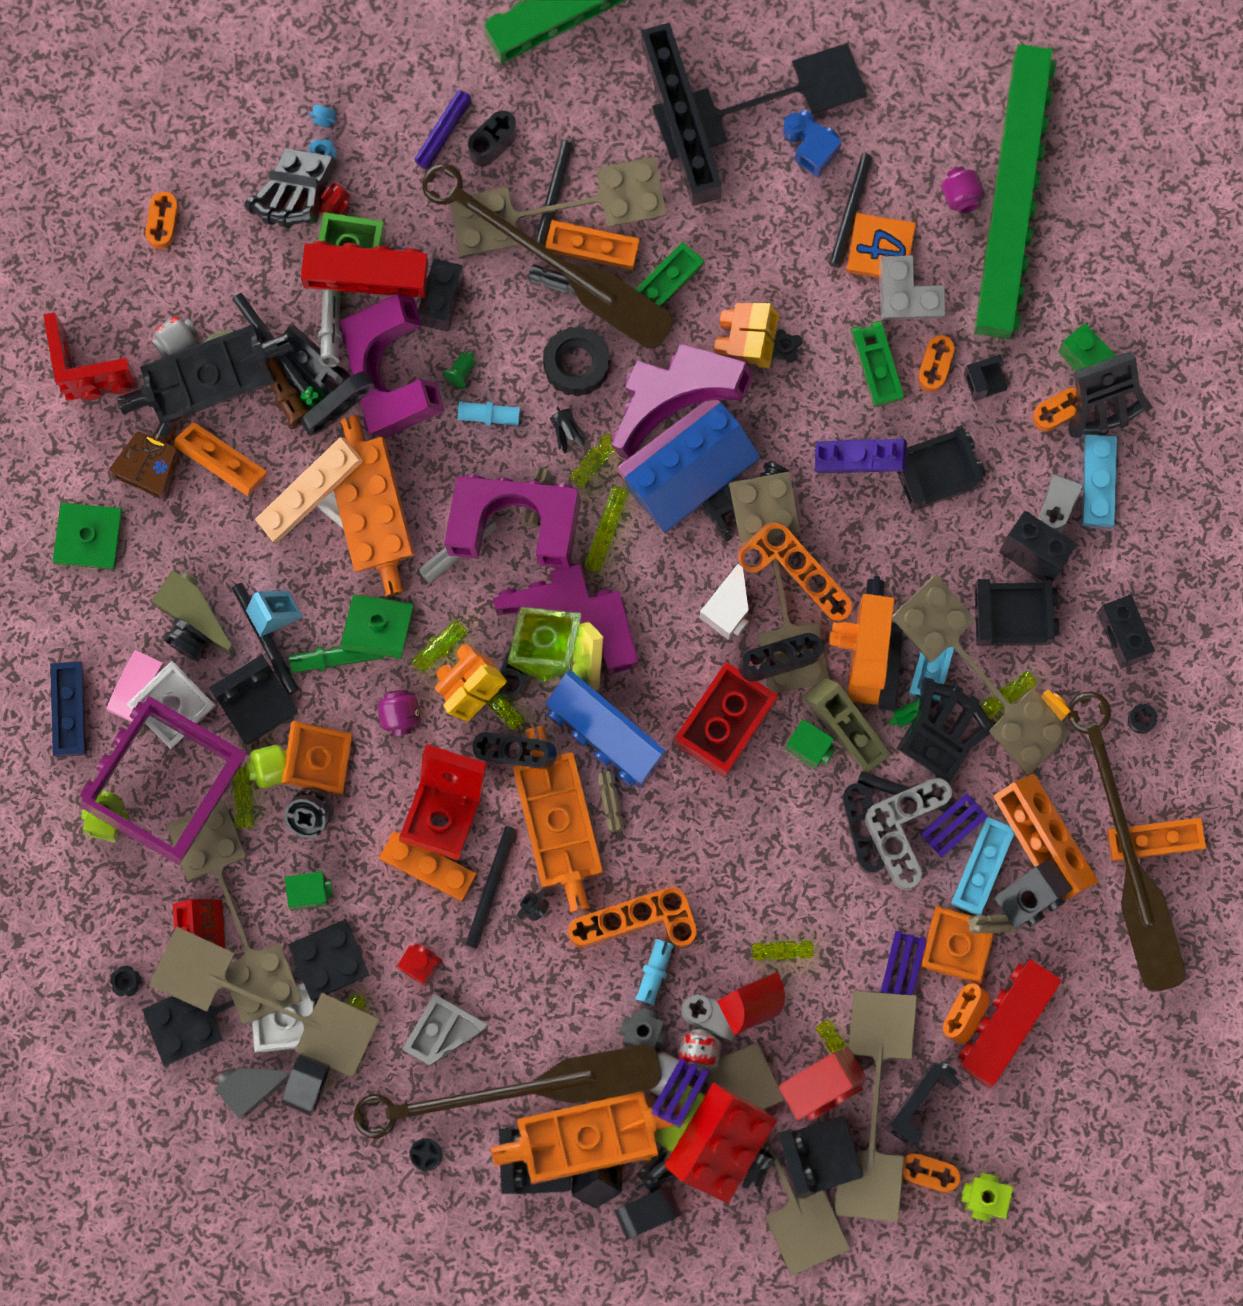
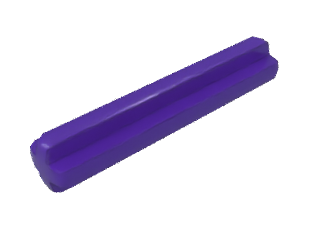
(443, 129)

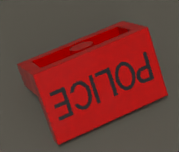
(201, 918)

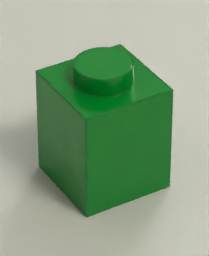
(810, 745)
(308, 891)

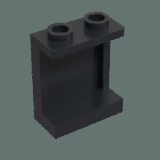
(941, 469)
(1037, 547)
(1015, 613)
(899, 1122)

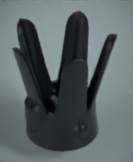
(566, 426)
(758, 1169)
(654, 1173)

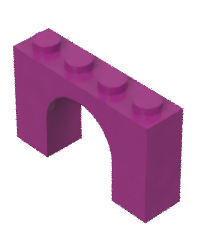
(366, 338)
(479, 498)

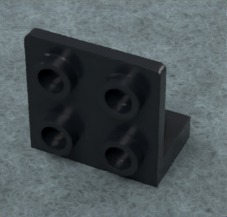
(254, 700)
(821, 1156)
(516, 1177)

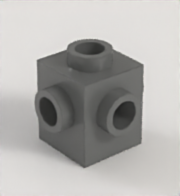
(647, 1018)

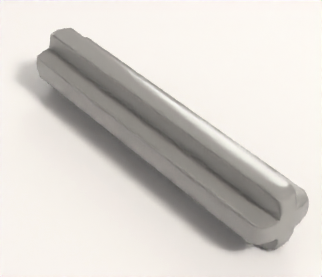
(443, 561)

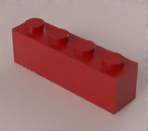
(364, 269)
(1009, 1023)

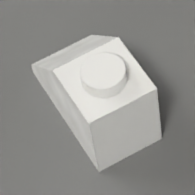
(728, 606)

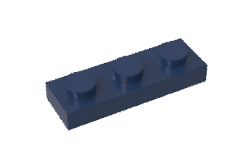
(68, 709)

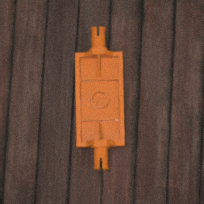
(373, 510)
(558, 824)
(584, 1138)

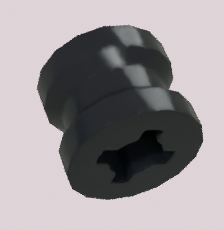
(421, 1154)

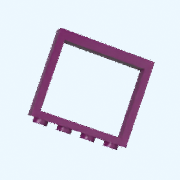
(123, 742)

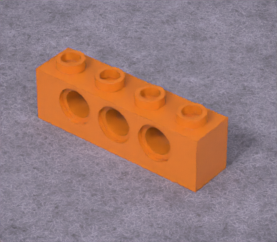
(1044, 832)

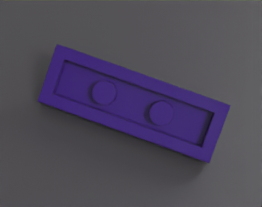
(860, 456)

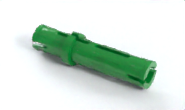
(327, 658)

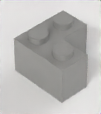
(901, 298)

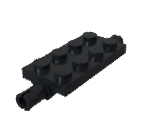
(206, 374)

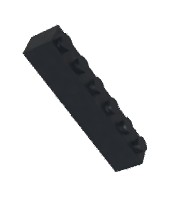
(681, 114)

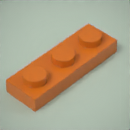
(592, 245)
(220, 458)
(1160, 839)
(428, 867)

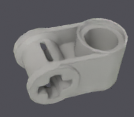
(1059, 501)
(712, 1020)

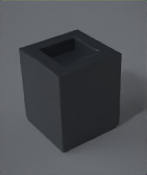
(985, 378)
(598, 1185)

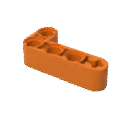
(800, 574)
(630, 924)

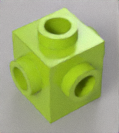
(99, 829)
(998, 1194)

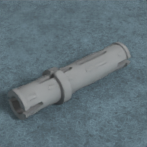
(330, 335)

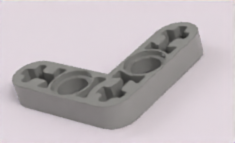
(895, 819)

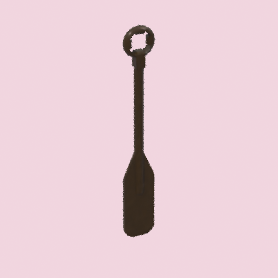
(594, 287)
(1142, 900)
(569, 1081)

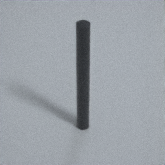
(554, 190)
(850, 211)
(265, 335)
(267, 644)
(895, 788)
(490, 887)

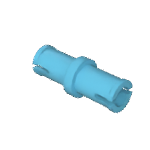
(488, 413)
(654, 972)

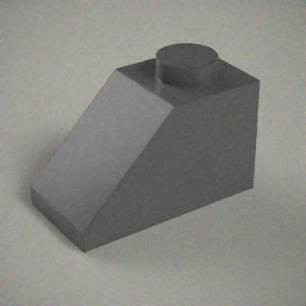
(248, 1088)

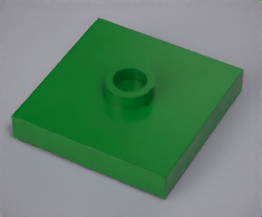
(87, 536)
(377, 626)

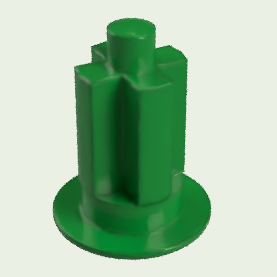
(460, 370)
(313, 396)
(905, 714)

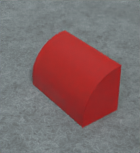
(753, 1003)

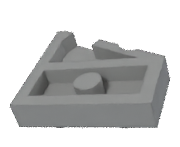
(441, 1031)

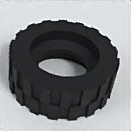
(576, 338)

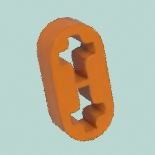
(169, 220)
(942, 365)
(1055, 403)
(966, 1013)
(932, 1165)

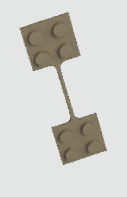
(626, 192)
(755, 505)
(934, 623)
(197, 968)
(257, 972)
(883, 1030)
(805, 1226)

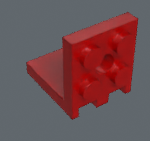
(88, 380)
(447, 788)

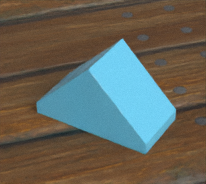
(272, 611)

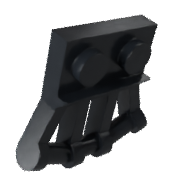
(297, 172)
(1104, 382)
(932, 746)

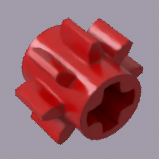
(335, 200)

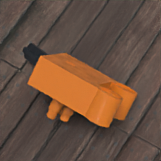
(869, 643)

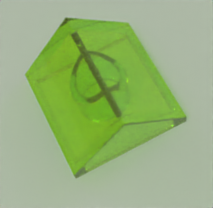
(544, 642)

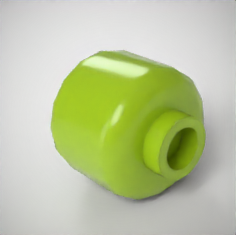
(266, 766)

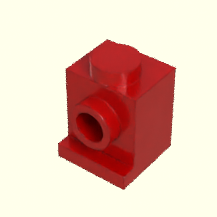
(419, 963)

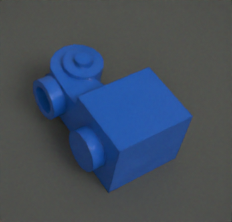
(818, 145)

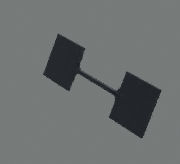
(823, 79)
(322, 961)

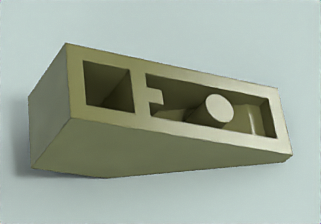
(184, 600)
(846, 724)

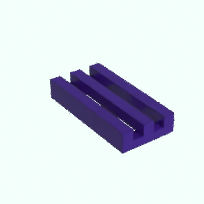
(933, 842)
(891, 960)
(690, 1071)

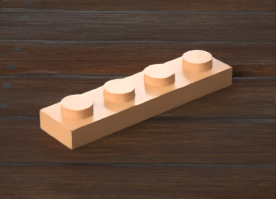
(309, 489)

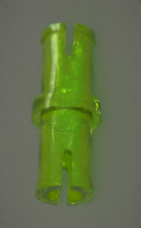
(438, 646)

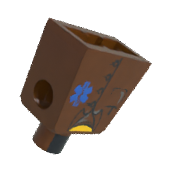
(148, 462)

